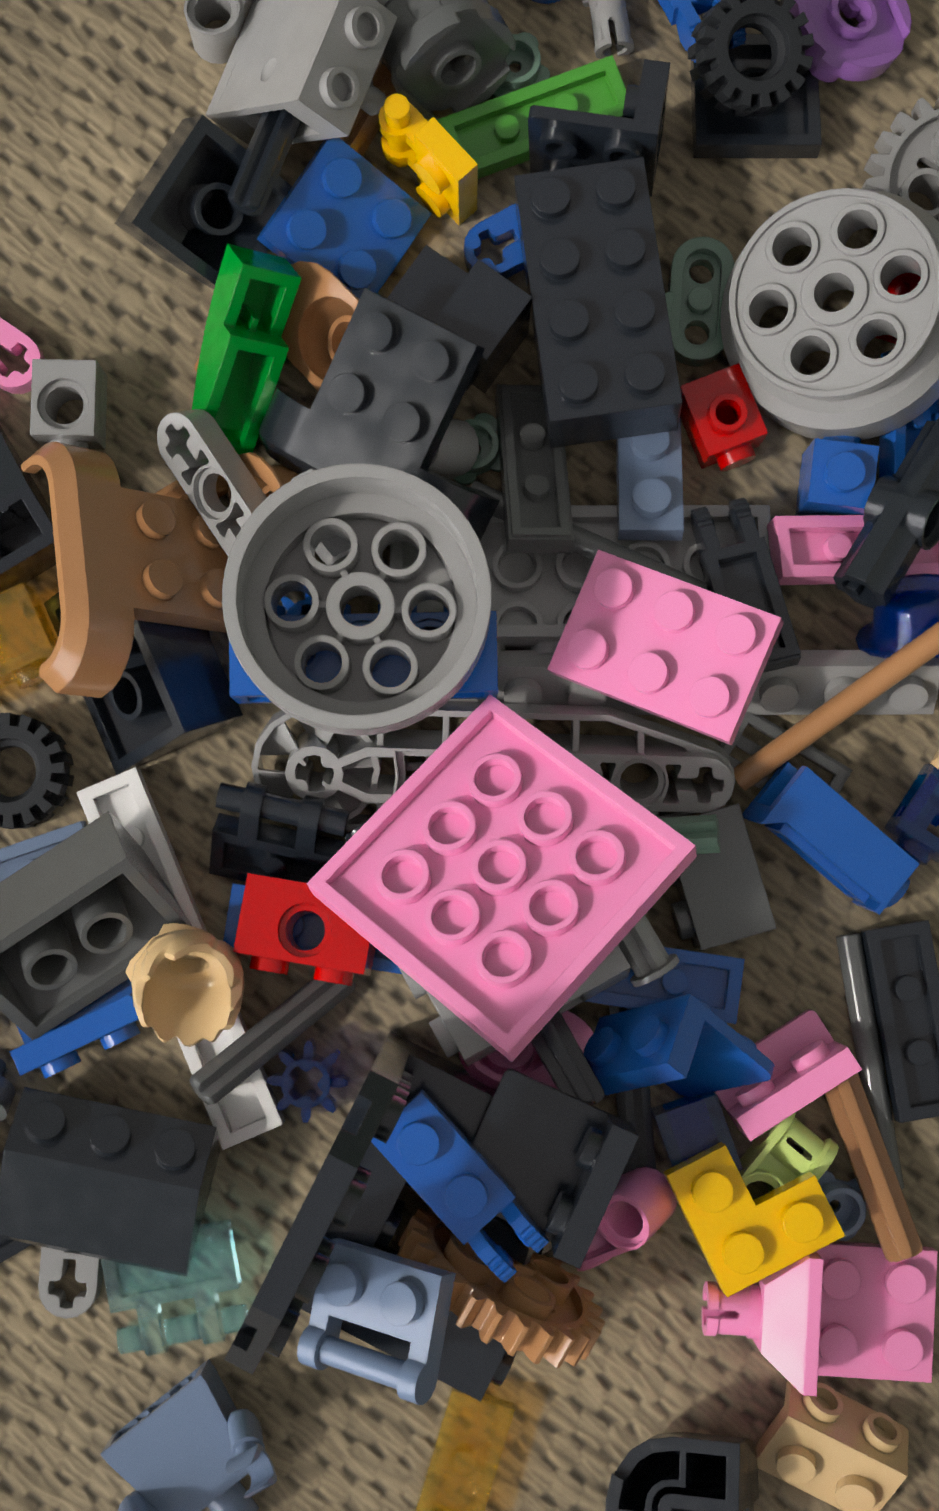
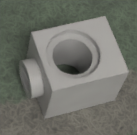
(66, 380)

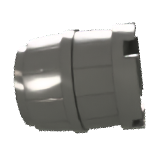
(446, 52)

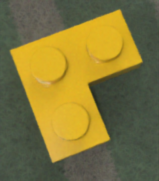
(747, 1236)

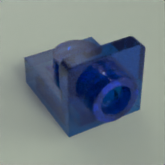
(915, 814)

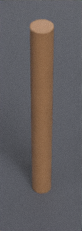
(838, 708)

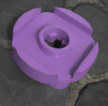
(852, 51)

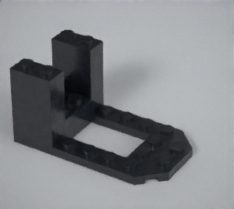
(360, 1203)

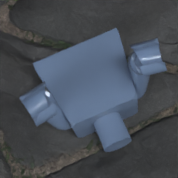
(192, 1450)

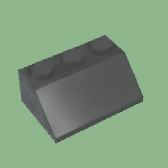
(77, 924)

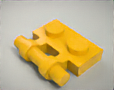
(442, 166)

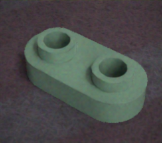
(696, 302)

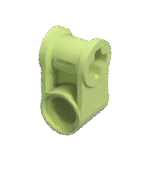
(777, 1163)

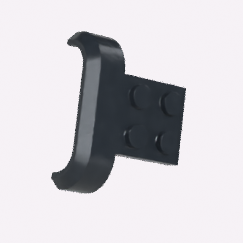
(382, 402)

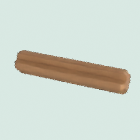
(874, 1170)

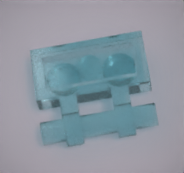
(211, 1271)

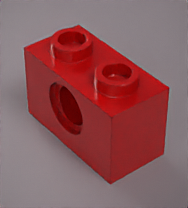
(267, 925)

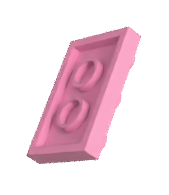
(665, 646)

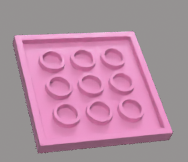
(502, 874)

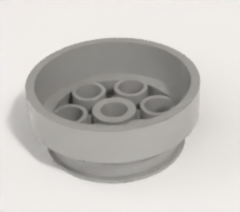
(852, 391)
(370, 511)

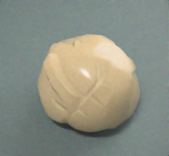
(186, 984)

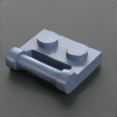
(388, 1297)

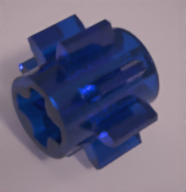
(309, 1098)

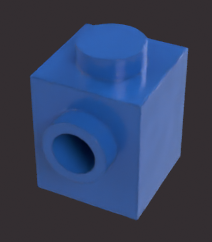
(836, 476)

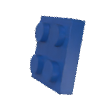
(345, 219)

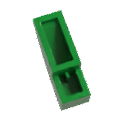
(244, 342)

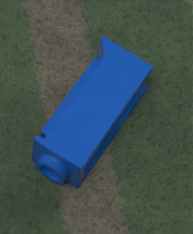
(833, 837)

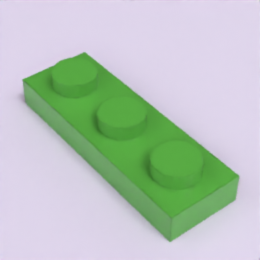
(498, 129)

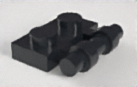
(259, 848)

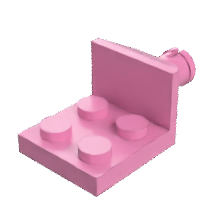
(836, 1315)

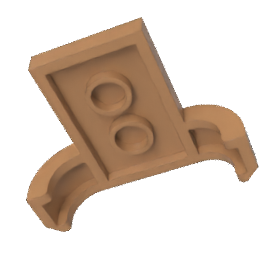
(120, 562)

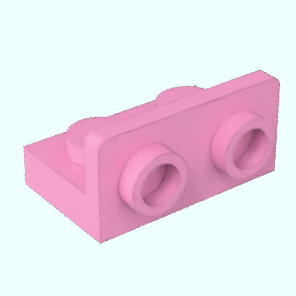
(804, 1069)

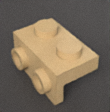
(835, 1449)

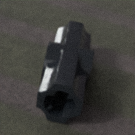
(897, 523)

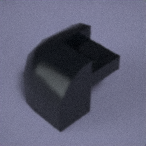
(686, 1475)

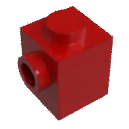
(722, 419)

